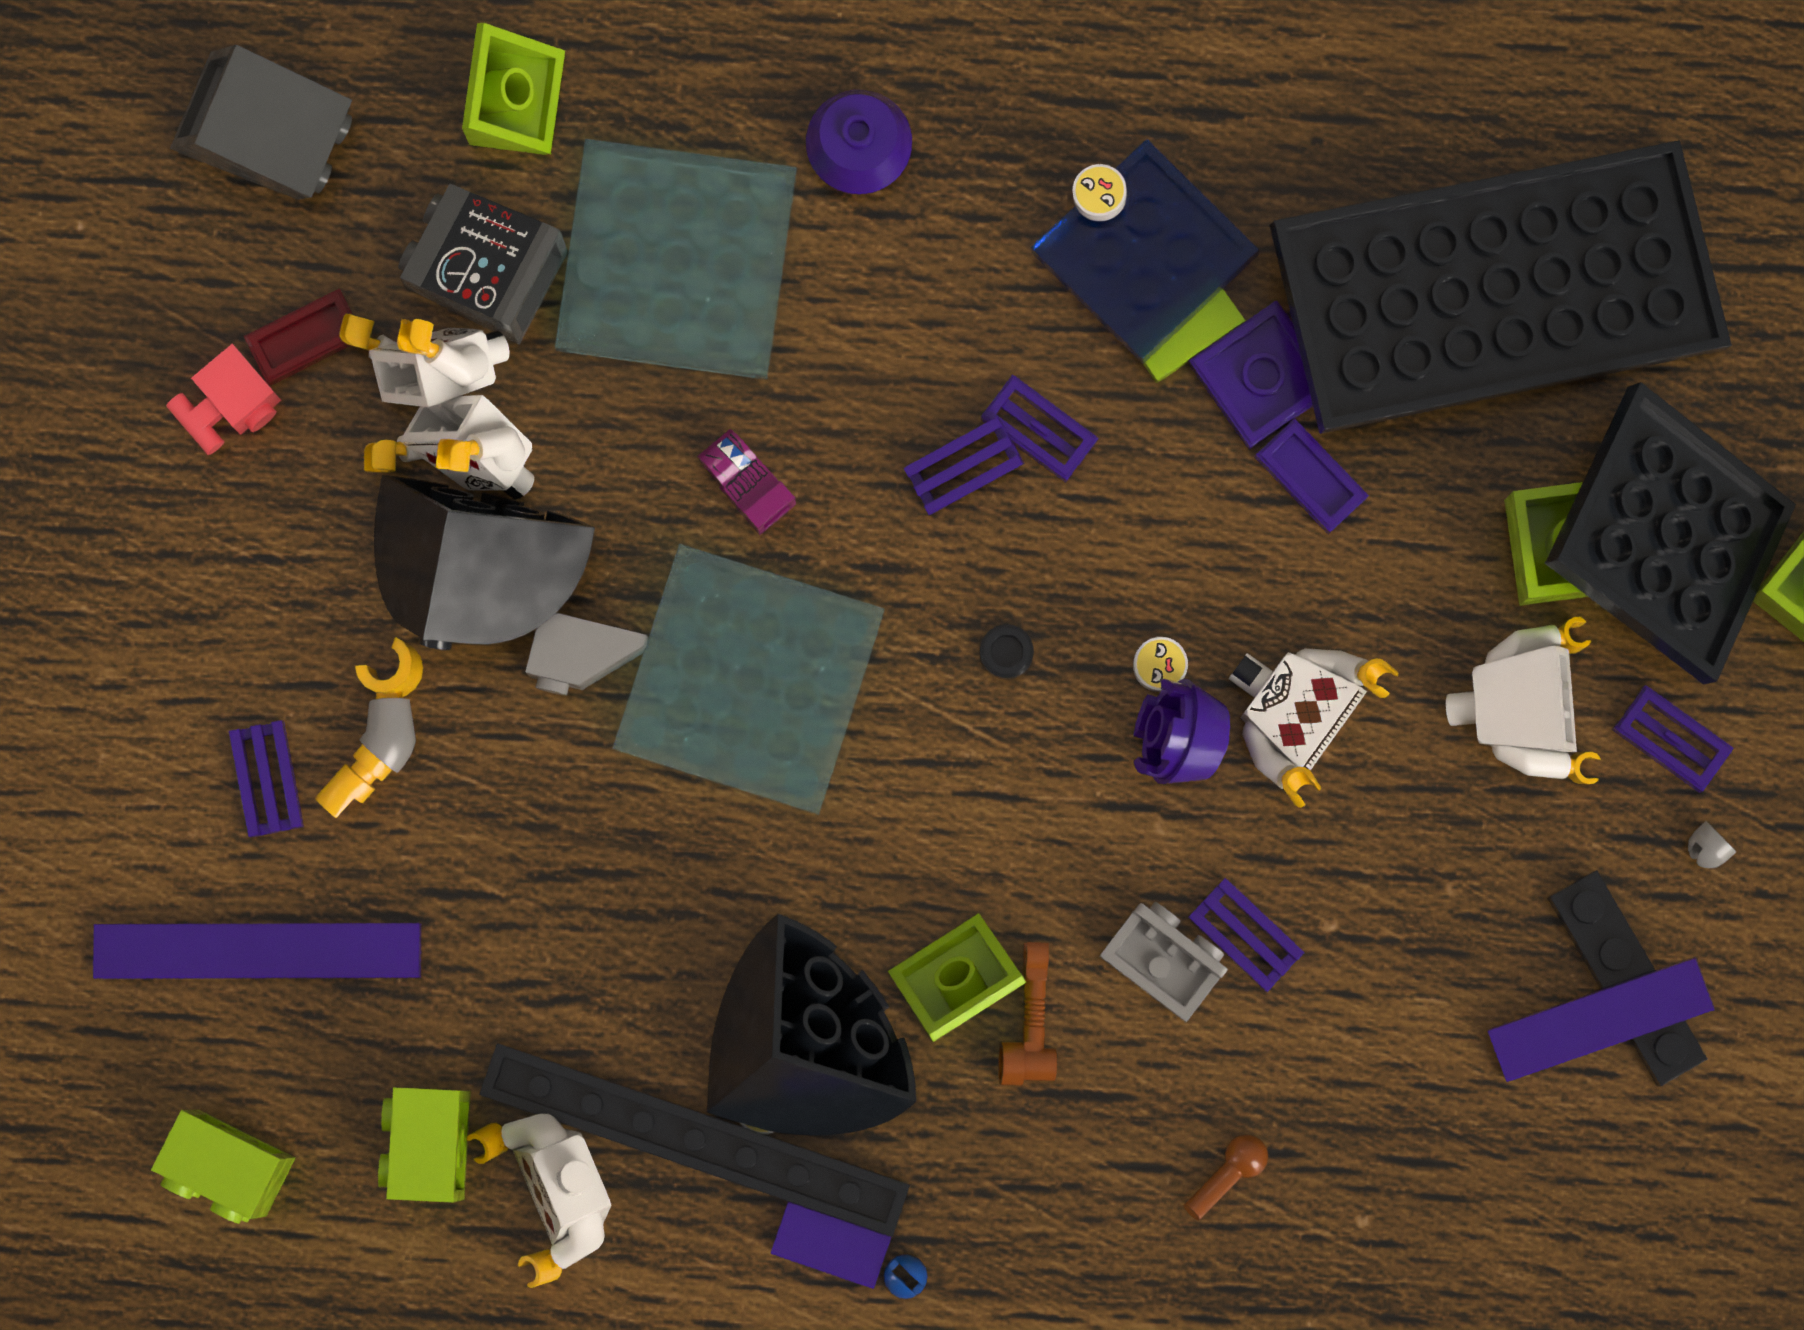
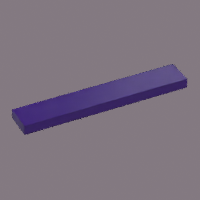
(257, 951)

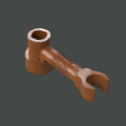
(1029, 1058)

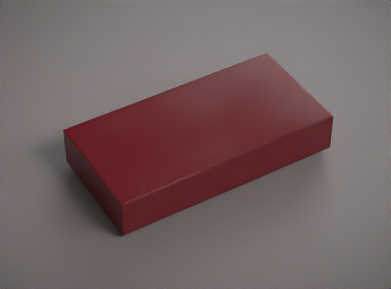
(299, 338)

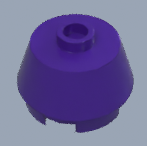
(859, 141)
(1181, 733)

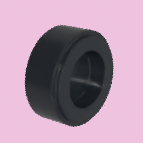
(1006, 652)

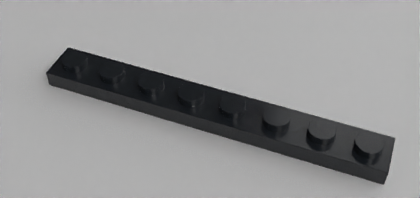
(695, 1139)

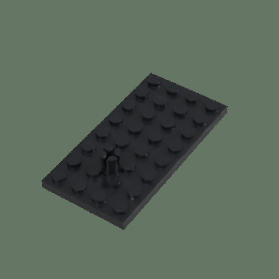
(1499, 286)

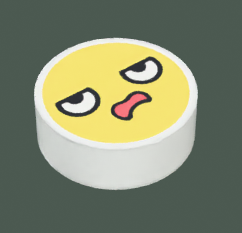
(1099, 192)
(1159, 660)

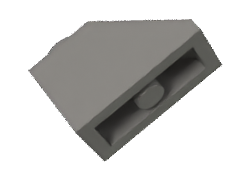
(579, 652)

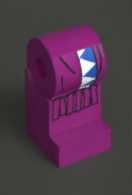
(747, 481)

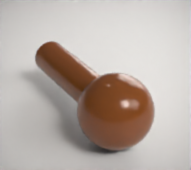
(1245, 1158)

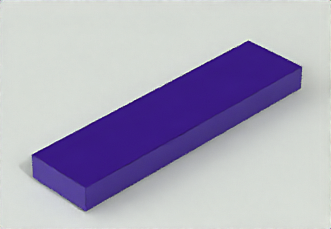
(1601, 1019)

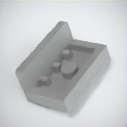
(1164, 960)

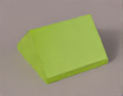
(512, 92)
(956, 977)

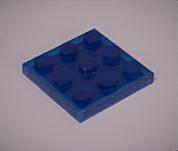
(1152, 260)

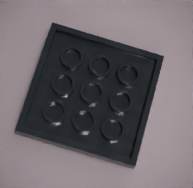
(1671, 533)

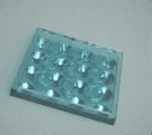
(676, 259)
(749, 679)

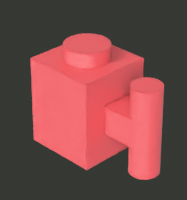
(232, 392)

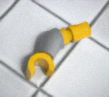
(388, 733)

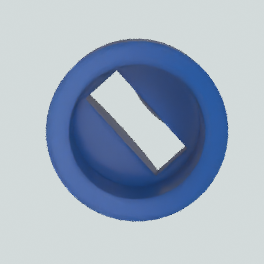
(914, 1267)

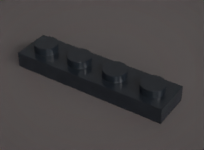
(1615, 957)

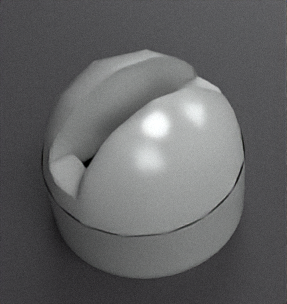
(1709, 847)

